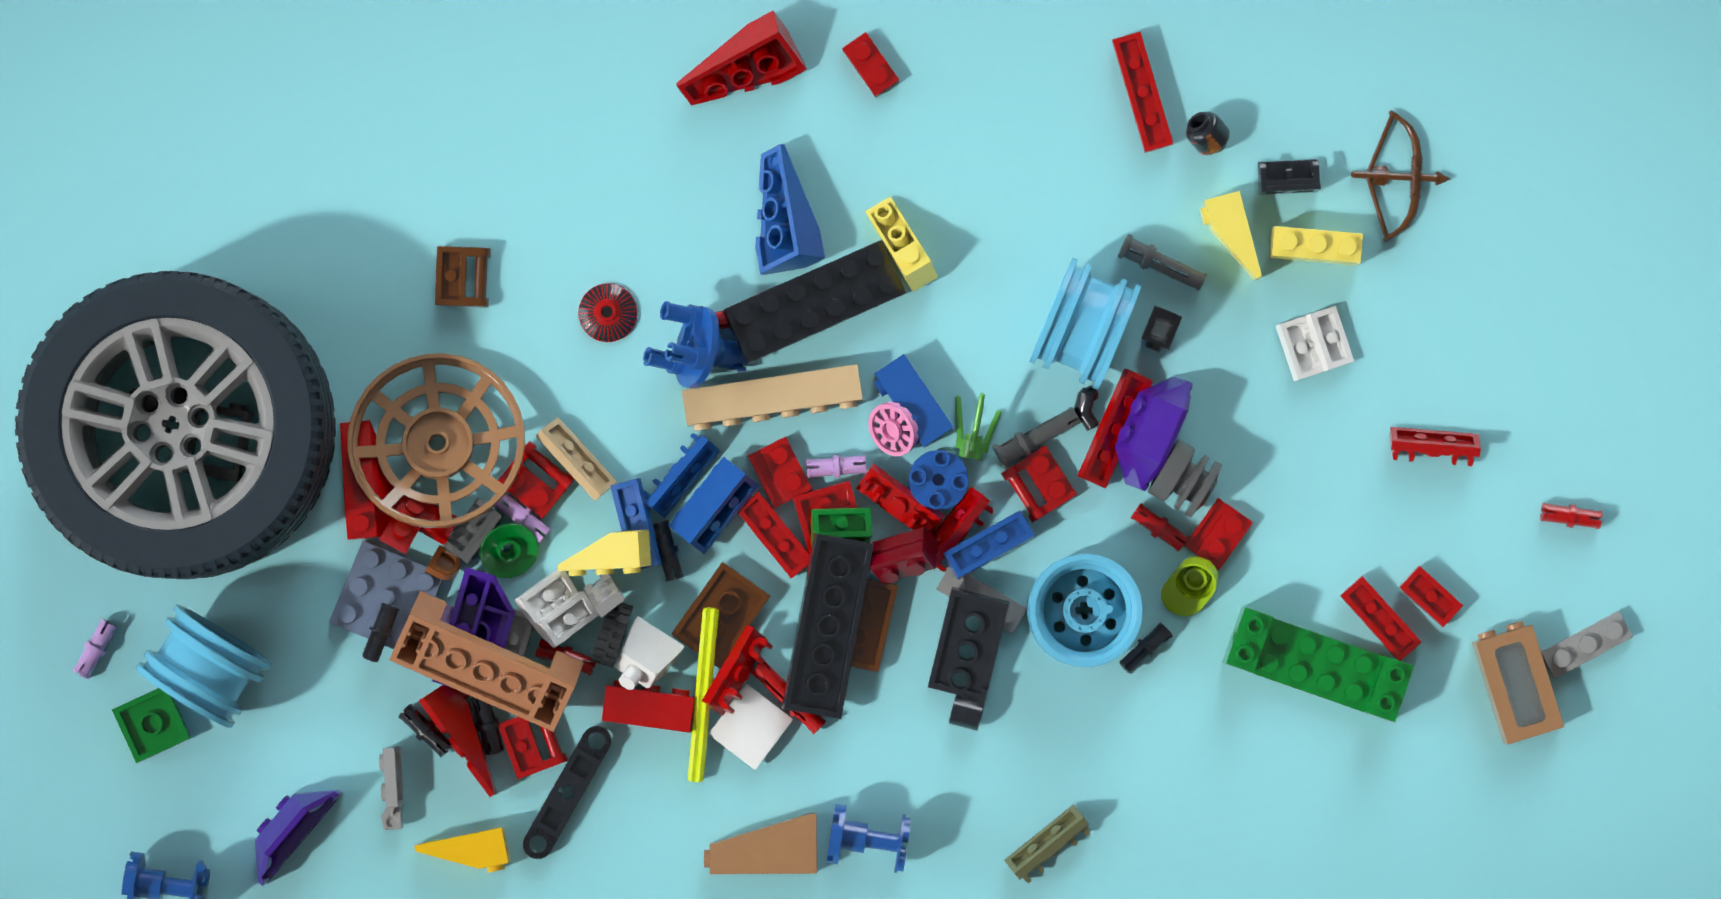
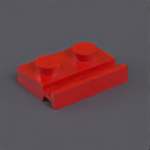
(779, 472)
(1218, 533)

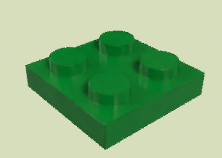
(151, 724)

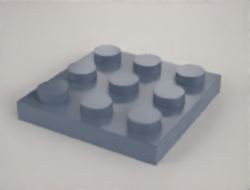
(380, 578)

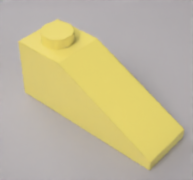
(1230, 226)

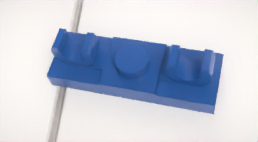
(682, 475)
(634, 513)
(988, 545)

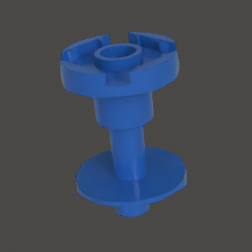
(938, 480)
(855, 837)
(153, 883)

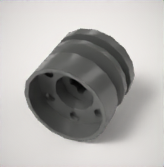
(1185, 479)

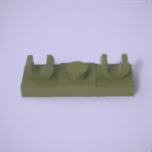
(1047, 843)

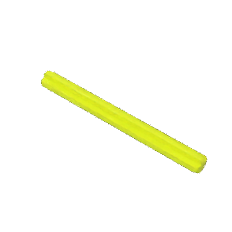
(703, 682)

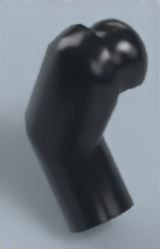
(1083, 407)

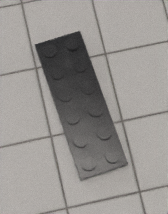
(814, 302)
(827, 625)

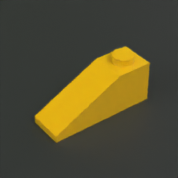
(474, 849)

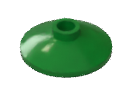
(516, 558)

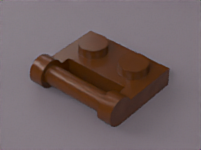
(452, 274)

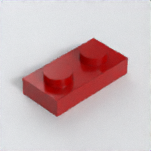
(870, 64)
(1430, 596)

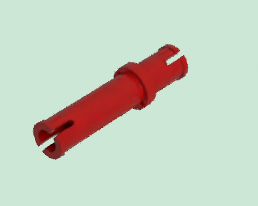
(776, 686)

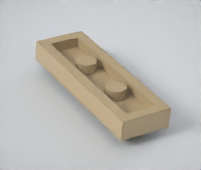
(576, 458)

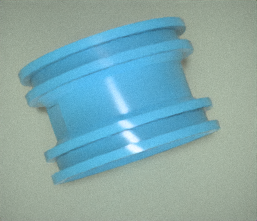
(1085, 323)
(1124, 608)
(203, 666)

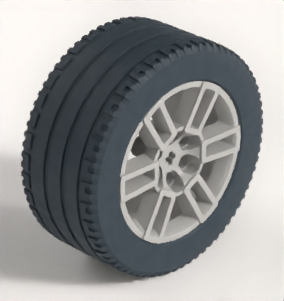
(61, 419)

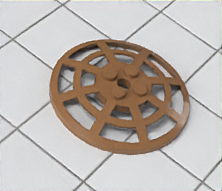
(426, 426)

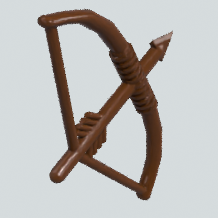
(1382, 176)

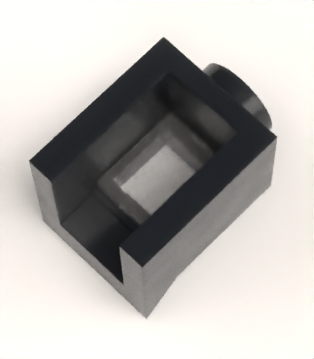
(1161, 328)

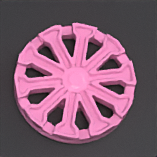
(893, 429)

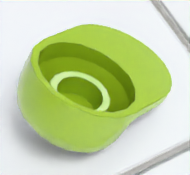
(1190, 586)

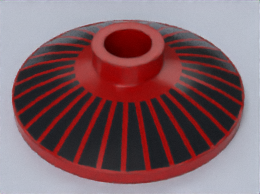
(615, 326)

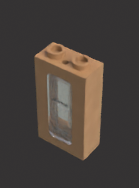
(1517, 683)

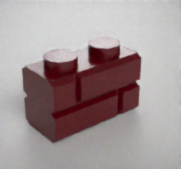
(904, 555)

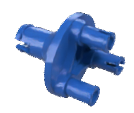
(697, 346)

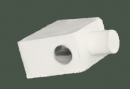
(646, 655)

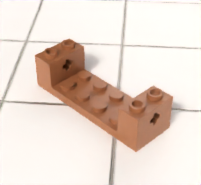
(484, 668)

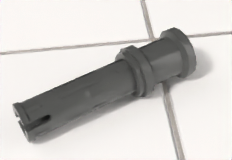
(1194, 279)
(1024, 443)

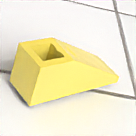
(902, 244)
(616, 550)

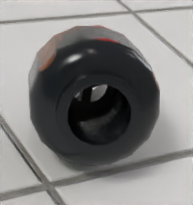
(1207, 133)

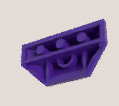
(1152, 430)
(482, 608)
(289, 828)

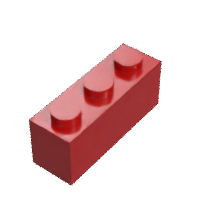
(649, 707)

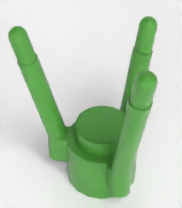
(972, 445)

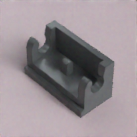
(468, 537)

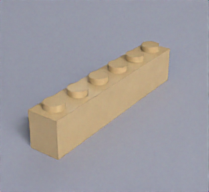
(772, 395)

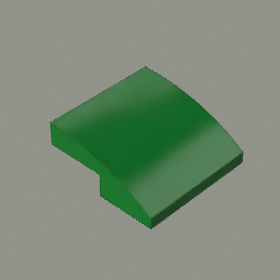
(843, 523)

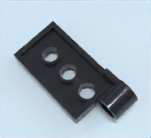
(969, 698)

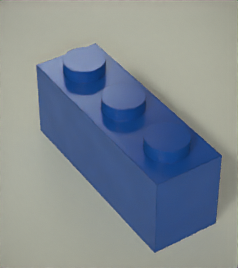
(905, 387)
(713, 505)

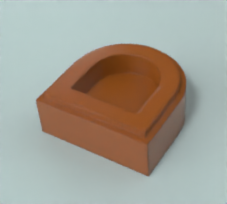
(444, 564)

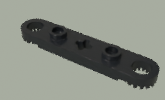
(556, 811)

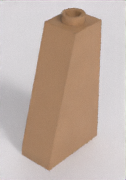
(773, 849)

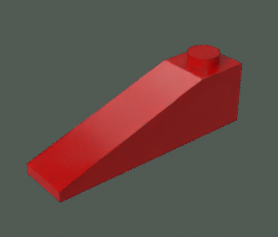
(752, 57)
(362, 516)
(455, 716)

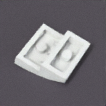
(1314, 343)
(556, 608)
(751, 728)

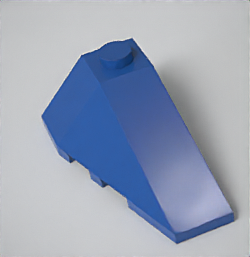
(788, 226)

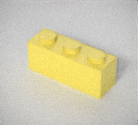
(1315, 245)

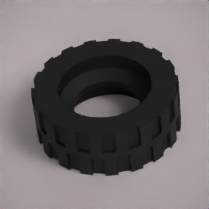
(611, 635)

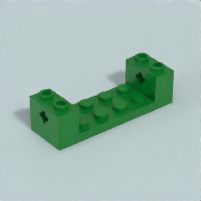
(1318, 664)

